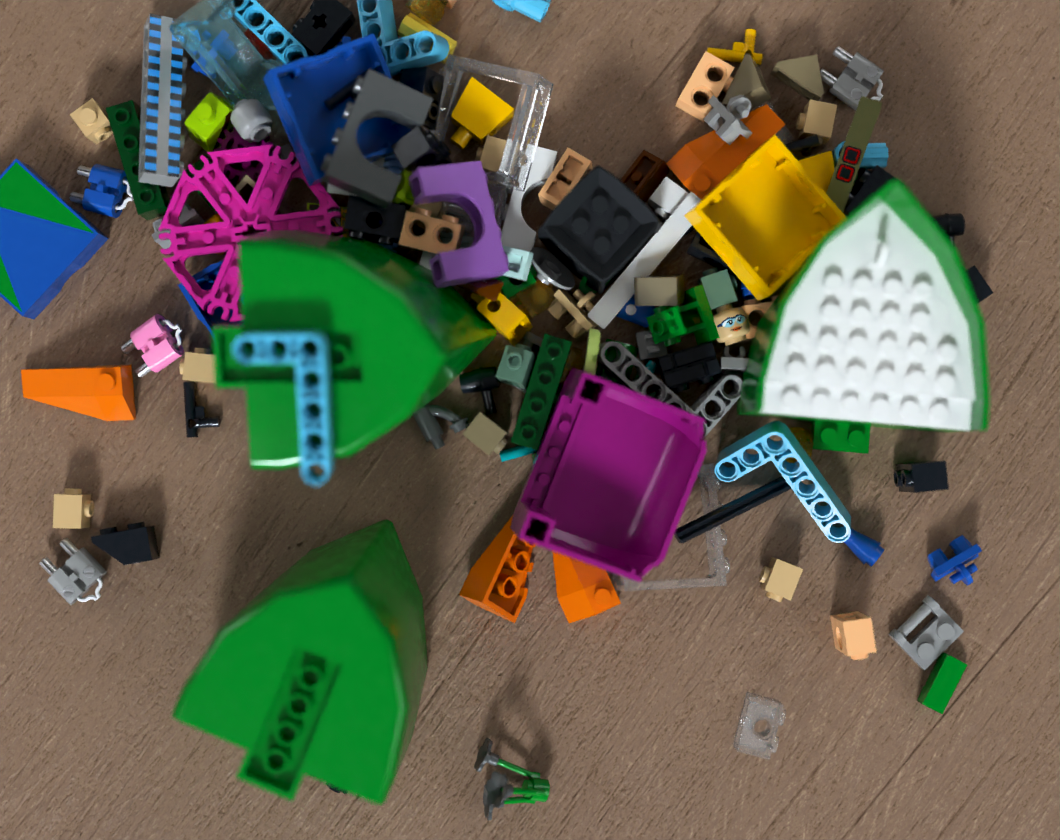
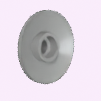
(551, 269)

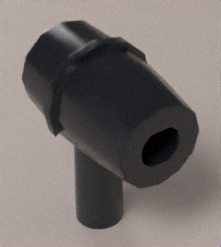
(951, 225)
(482, 381)

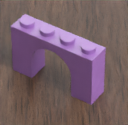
(467, 187)

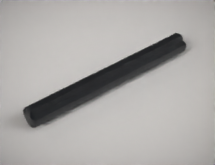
(731, 510)

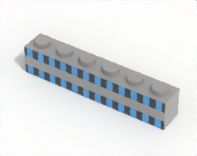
(161, 104)

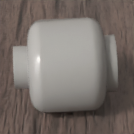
(251, 120)

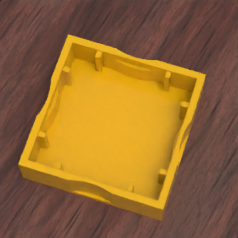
(765, 218)

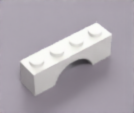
(515, 229)

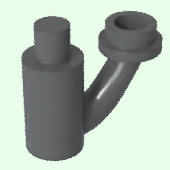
(430, 427)

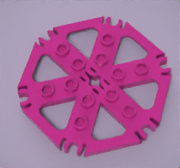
(228, 203)

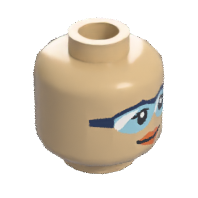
(731, 324)

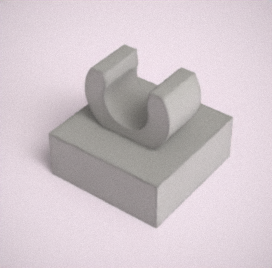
(647, 348)
(733, 365)

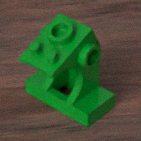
(695, 316)

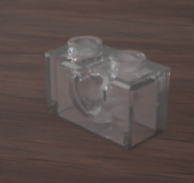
(756, 709)

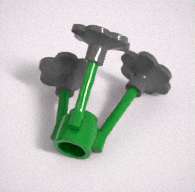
(497, 788)

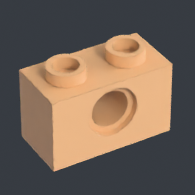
(853, 634)

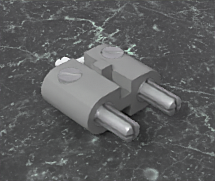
(855, 79)
(76, 575)

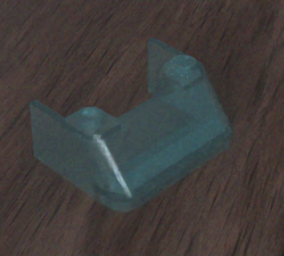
(224, 51)

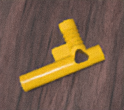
(739, 49)

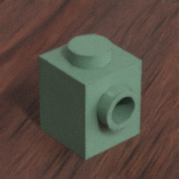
(719, 287)
(516, 366)

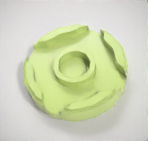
(592, 351)

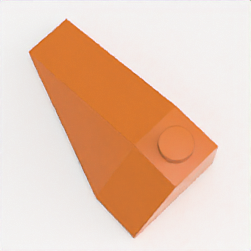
(710, 159)
(89, 390)
(500, 575)
(582, 588)

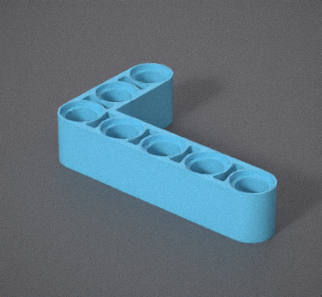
(269, 30)
(395, 48)
(306, 390)
(792, 472)

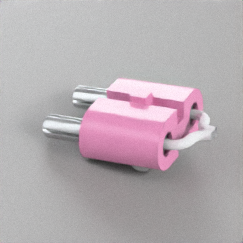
(156, 343)

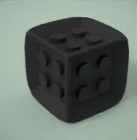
(598, 228)

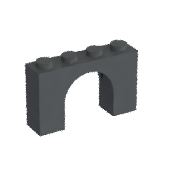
(347, 166)

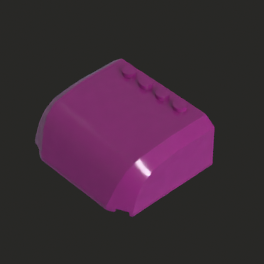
(610, 477)

